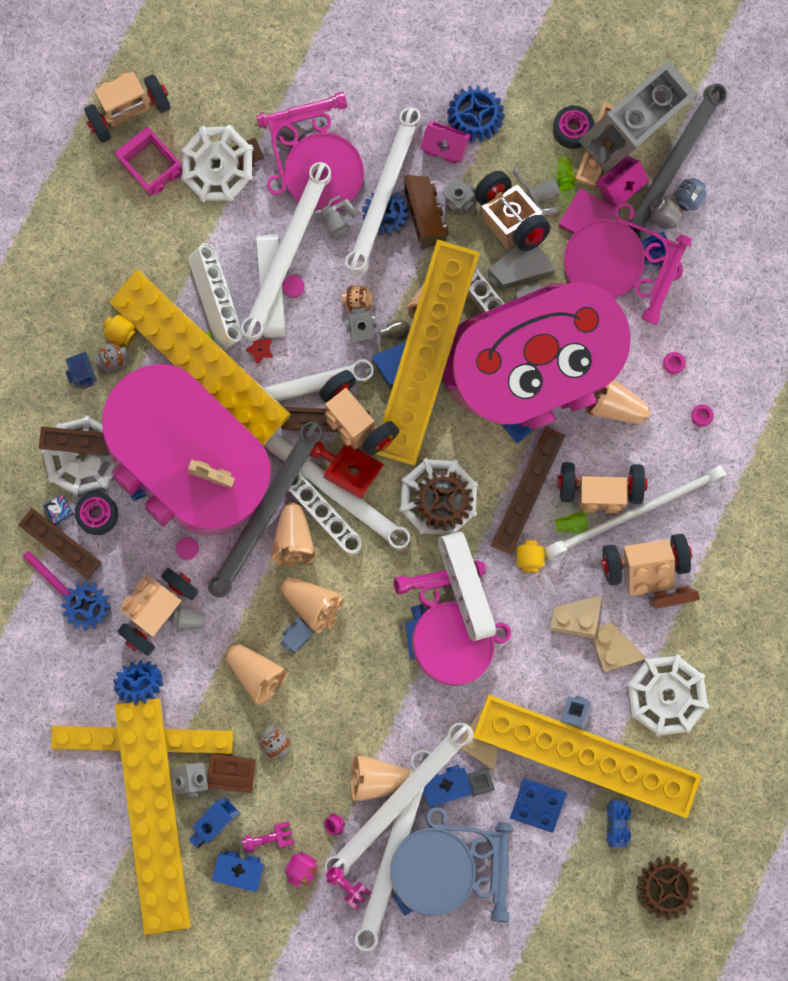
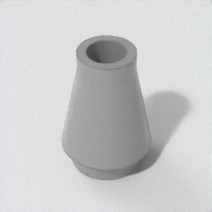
(187, 618)

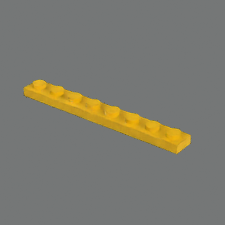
(107, 739)

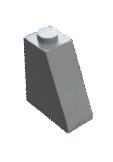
(520, 268)

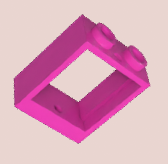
(138, 144)

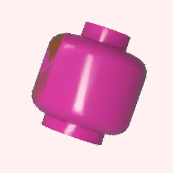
(301, 869)

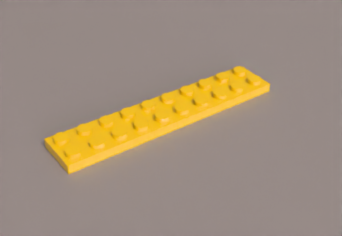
(428, 348)
(199, 355)
(587, 756)
(152, 816)

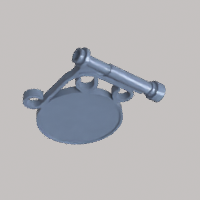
(437, 870)

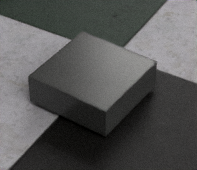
(480, 782)

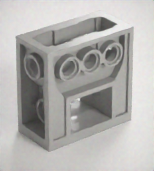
(638, 116)

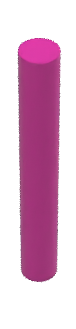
(54, 581)

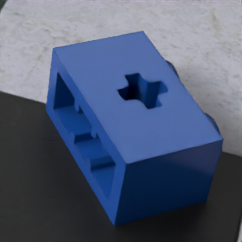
(459, 788)
(224, 871)

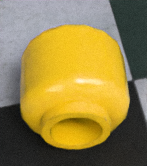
(119, 330)
(530, 557)

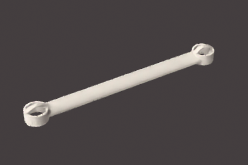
(383, 191)
(286, 251)
(313, 382)
(707, 478)
(354, 505)
(400, 798)
(383, 886)

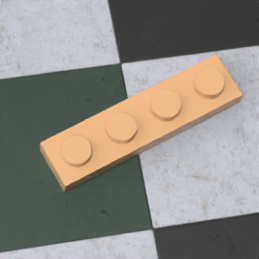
(589, 169)

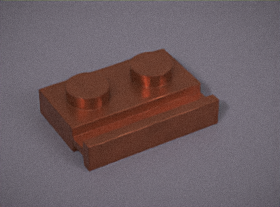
(682, 595)
(231, 773)

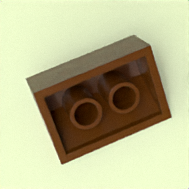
(424, 210)

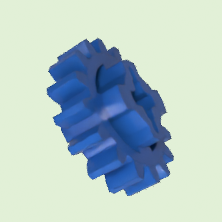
(393, 217)
(75, 609)
(138, 682)

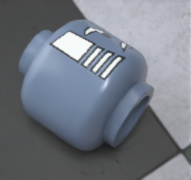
(690, 194)

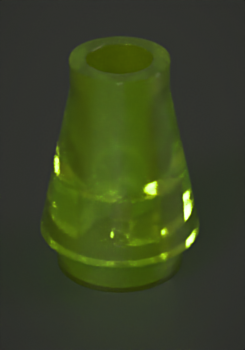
(565, 175)
(574, 523)

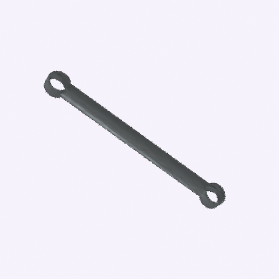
(678, 154)
(265, 509)

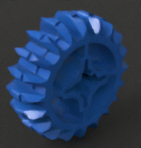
(492, 108)

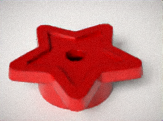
(259, 355)

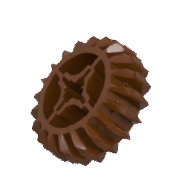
(431, 485)
(673, 879)

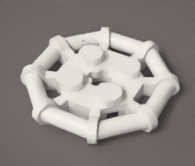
(228, 165)
(75, 467)
(409, 482)
(654, 696)

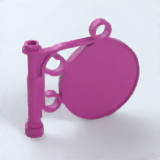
(323, 147)
(614, 259)
(441, 637)

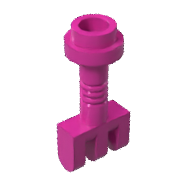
(249, 843)
(335, 876)

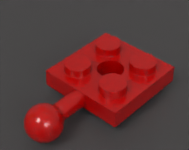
(349, 458)

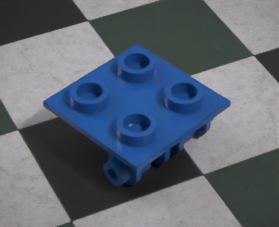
(538, 805)
(620, 833)

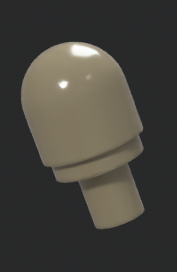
(395, 329)

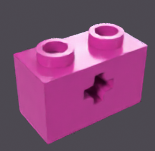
(456, 142)
(622, 181)

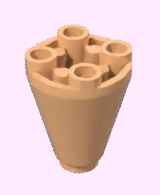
(313, 603)

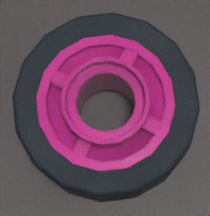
(572, 115)
(87, 504)

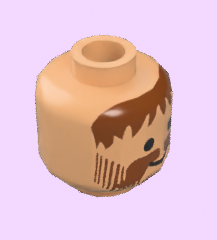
(357, 297)

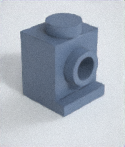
(296, 636)
(573, 706)

